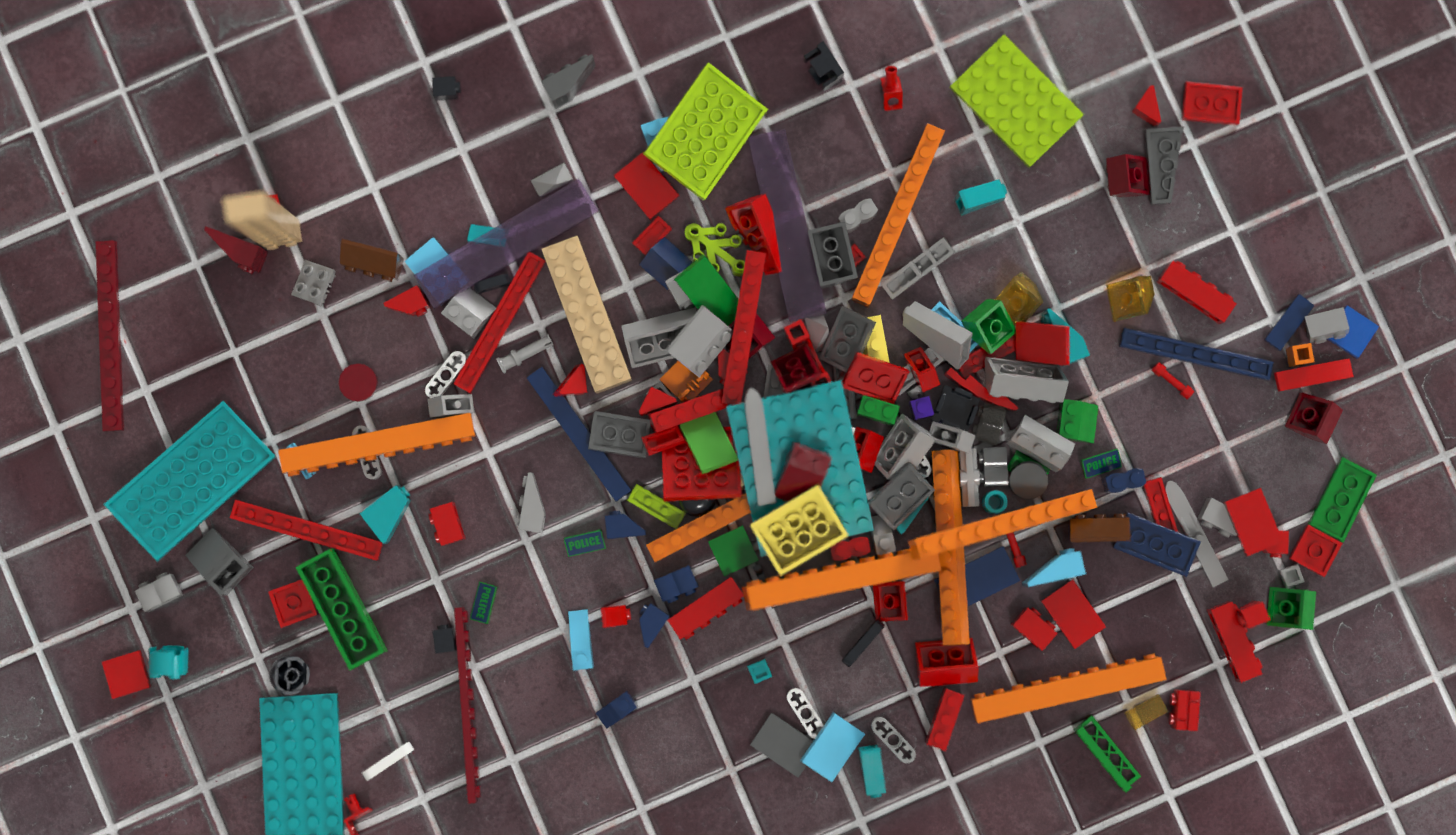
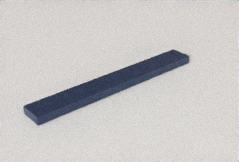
(1196, 354)
(578, 434)

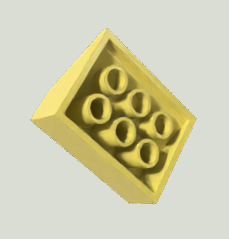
(799, 530)

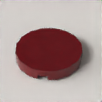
(358, 382)

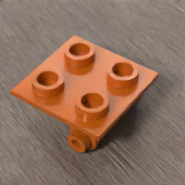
(683, 382)

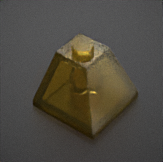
(1130, 297)
(1020, 298)

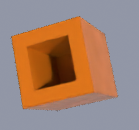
(1300, 355)

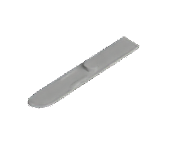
(759, 448)
(1194, 530)

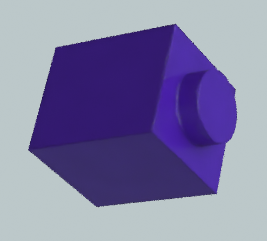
(921, 408)

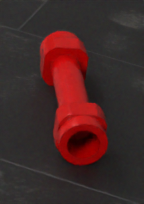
(1160, 370)
(1019, 559)

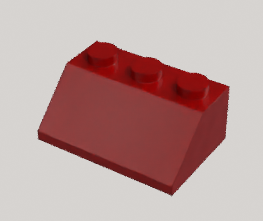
(946, 663)

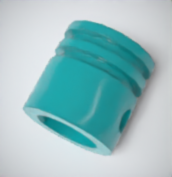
(994, 502)

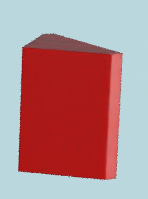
(890, 601)

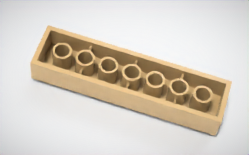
(263, 220)
(586, 314)

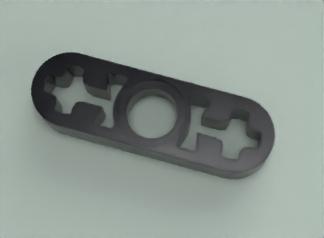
(863, 643)

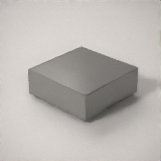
(1291, 575)

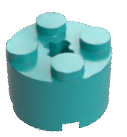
(169, 661)

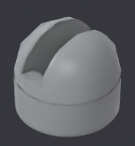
(914, 391)

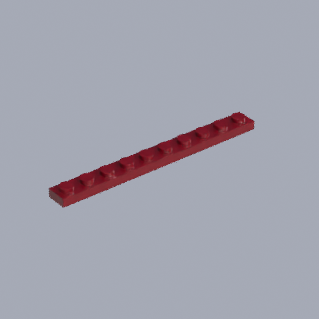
(109, 336)
(467, 711)

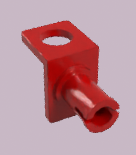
(892, 89)
(356, 813)

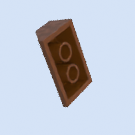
(370, 260)
(1100, 528)

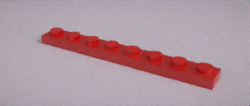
(499, 322)
(743, 327)
(306, 530)

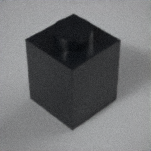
(445, 88)
(444, 639)

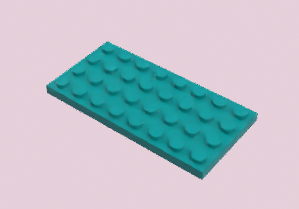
(190, 481)
(302, 765)

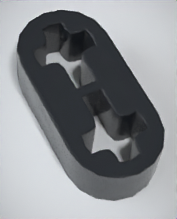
(492, 283)

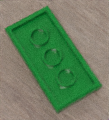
(707, 288)
(1342, 499)

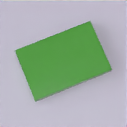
(708, 442)

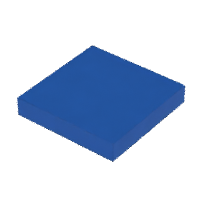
(1359, 334)

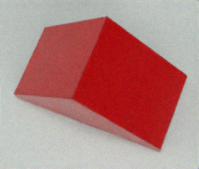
(1148, 108)
(574, 383)
(655, 401)

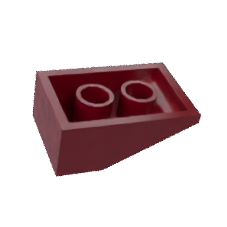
(245, 254)
(795, 368)
(802, 471)

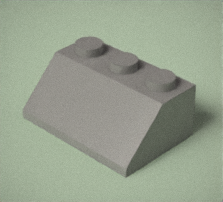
(700, 341)
(903, 444)
(1041, 444)

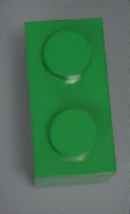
(878, 410)

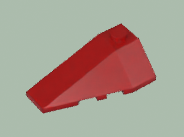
(756, 224)

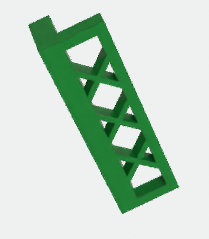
(1102, 758)

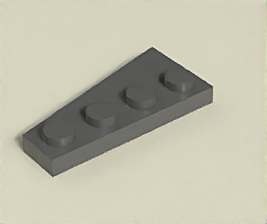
(1162, 162)

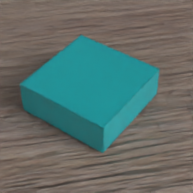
(759, 671)

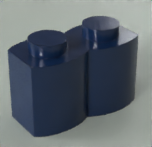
(1120, 481)
(676, 583)

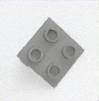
(313, 282)

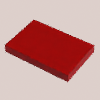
(1212, 103)
(646, 186)
(1043, 343)
(875, 378)
(1253, 522)
(1073, 614)

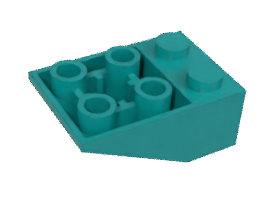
(1078, 347)

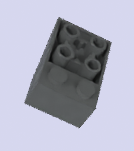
(565, 84)
(219, 562)

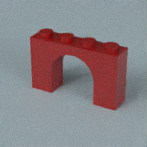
(798, 337)

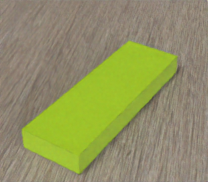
(656, 506)

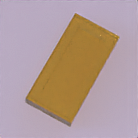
(1146, 712)

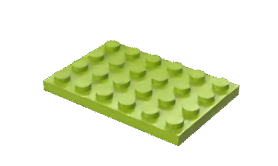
(1016, 101)
(705, 131)

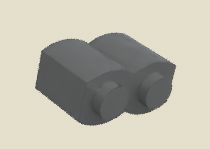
(994, 466)

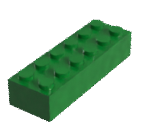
(341, 609)

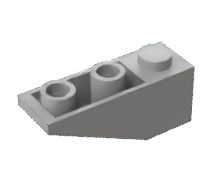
(533, 512)

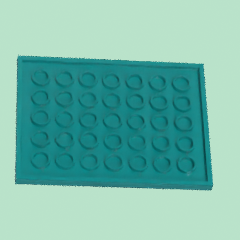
(818, 420)

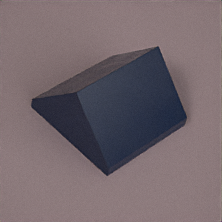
(664, 261)

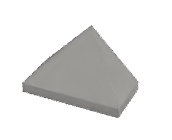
(552, 180)
(818, 331)

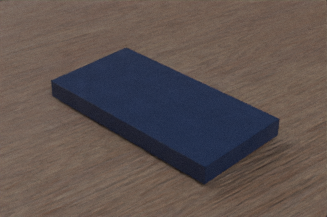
(1159, 545)
(988, 575)

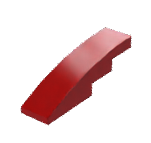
(1313, 375)
(971, 385)

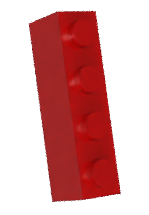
(1196, 292)
(687, 410)
(706, 607)
(1235, 642)

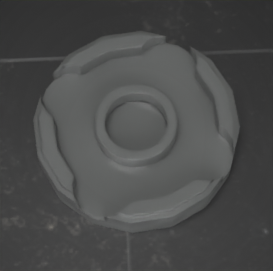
(1028, 480)

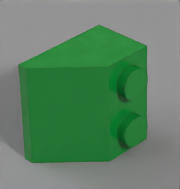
(989, 325)
(1077, 421)
(1291, 608)

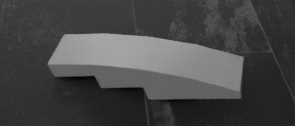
(918, 268)

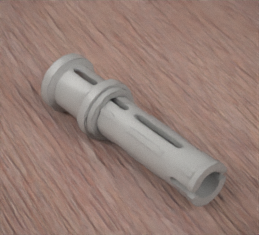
(516, 357)

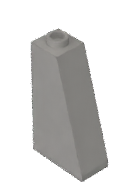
(939, 333)

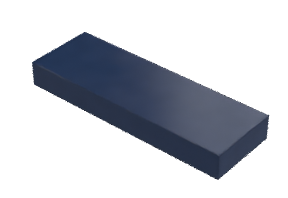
(1289, 322)

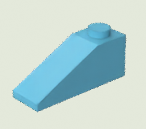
(580, 640)

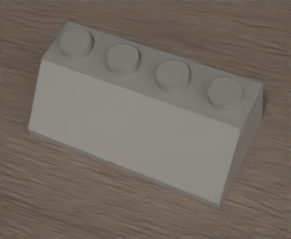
(650, 338)
(1025, 380)

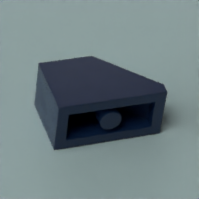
(621, 526)
(651, 622)
(617, 709)

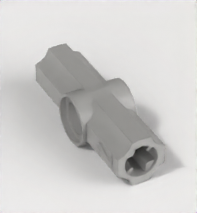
(969, 478)

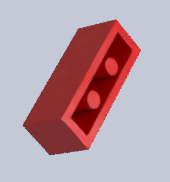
(944, 719)

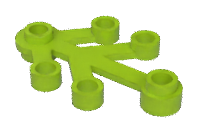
(713, 246)

